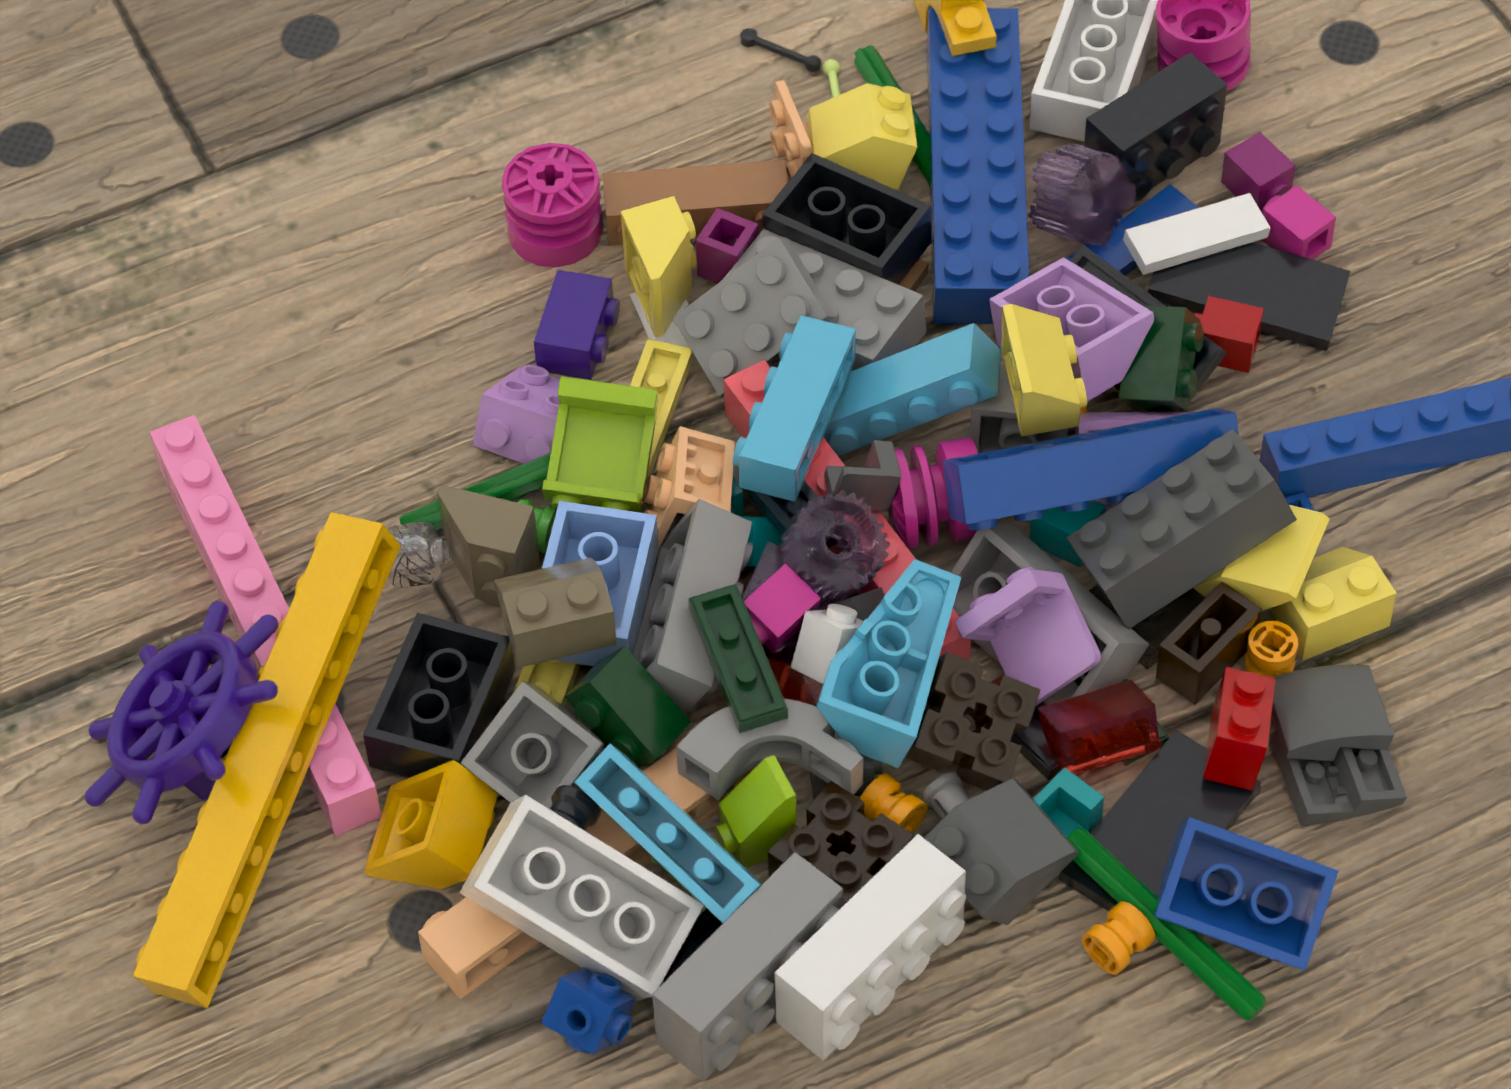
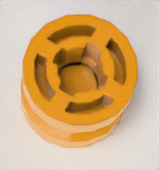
(1271, 649)
(886, 797)
(1118, 938)

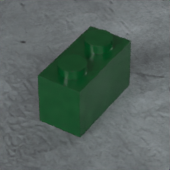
(1163, 368)
(627, 707)

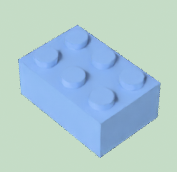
(626, 552)

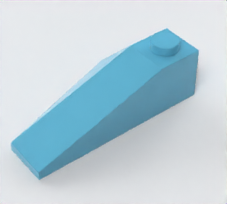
(886, 670)

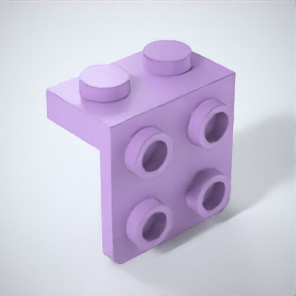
(519, 415)
(1034, 630)

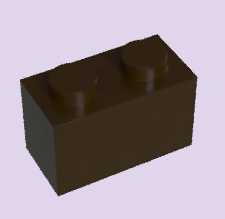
(1207, 643)

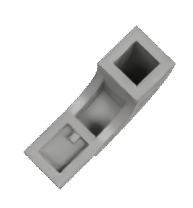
(717, 754)

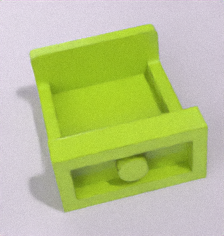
(601, 444)

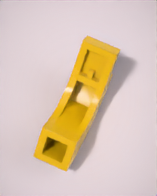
(963, 23)

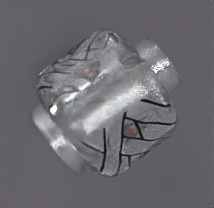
(420, 555)

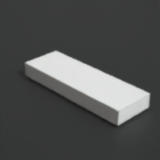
(1196, 233)

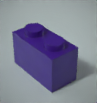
(576, 324)

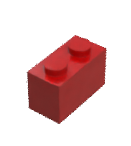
(1239, 728)

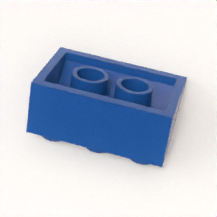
(1244, 893)

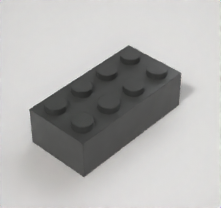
(1181, 528)

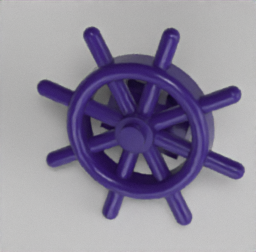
(187, 712)

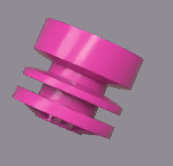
(1210, 30)
(552, 204)
(923, 496)

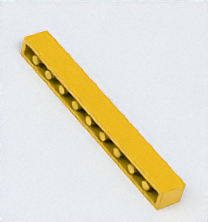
(267, 762)

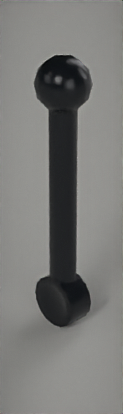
(750, 38)

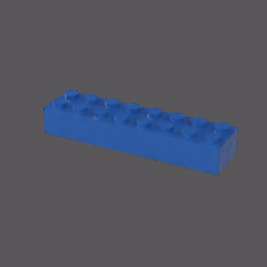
(976, 171)

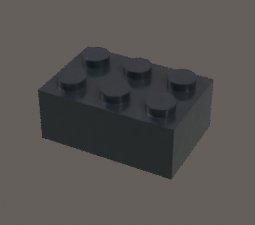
(1162, 123)
(851, 219)
(438, 696)

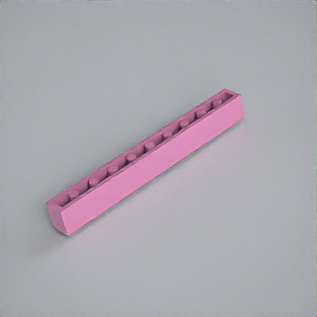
(250, 591)

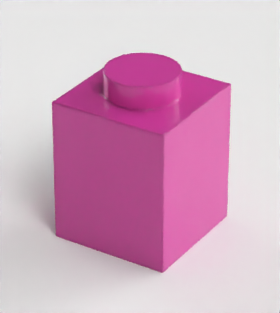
(1298, 224)
(780, 607)

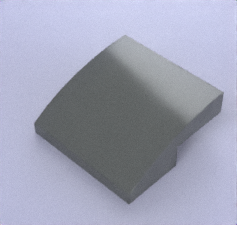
(1327, 710)
(1340, 789)

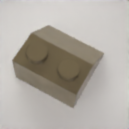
(488, 538)
(556, 611)

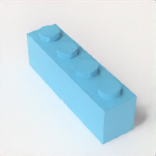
(914, 388)
(795, 408)
(668, 833)

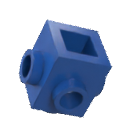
(589, 1011)

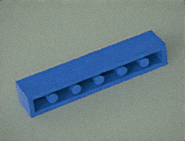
(1390, 440)
(1075, 468)

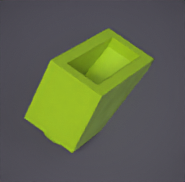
(756, 813)

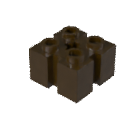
(998, 709)
(841, 840)

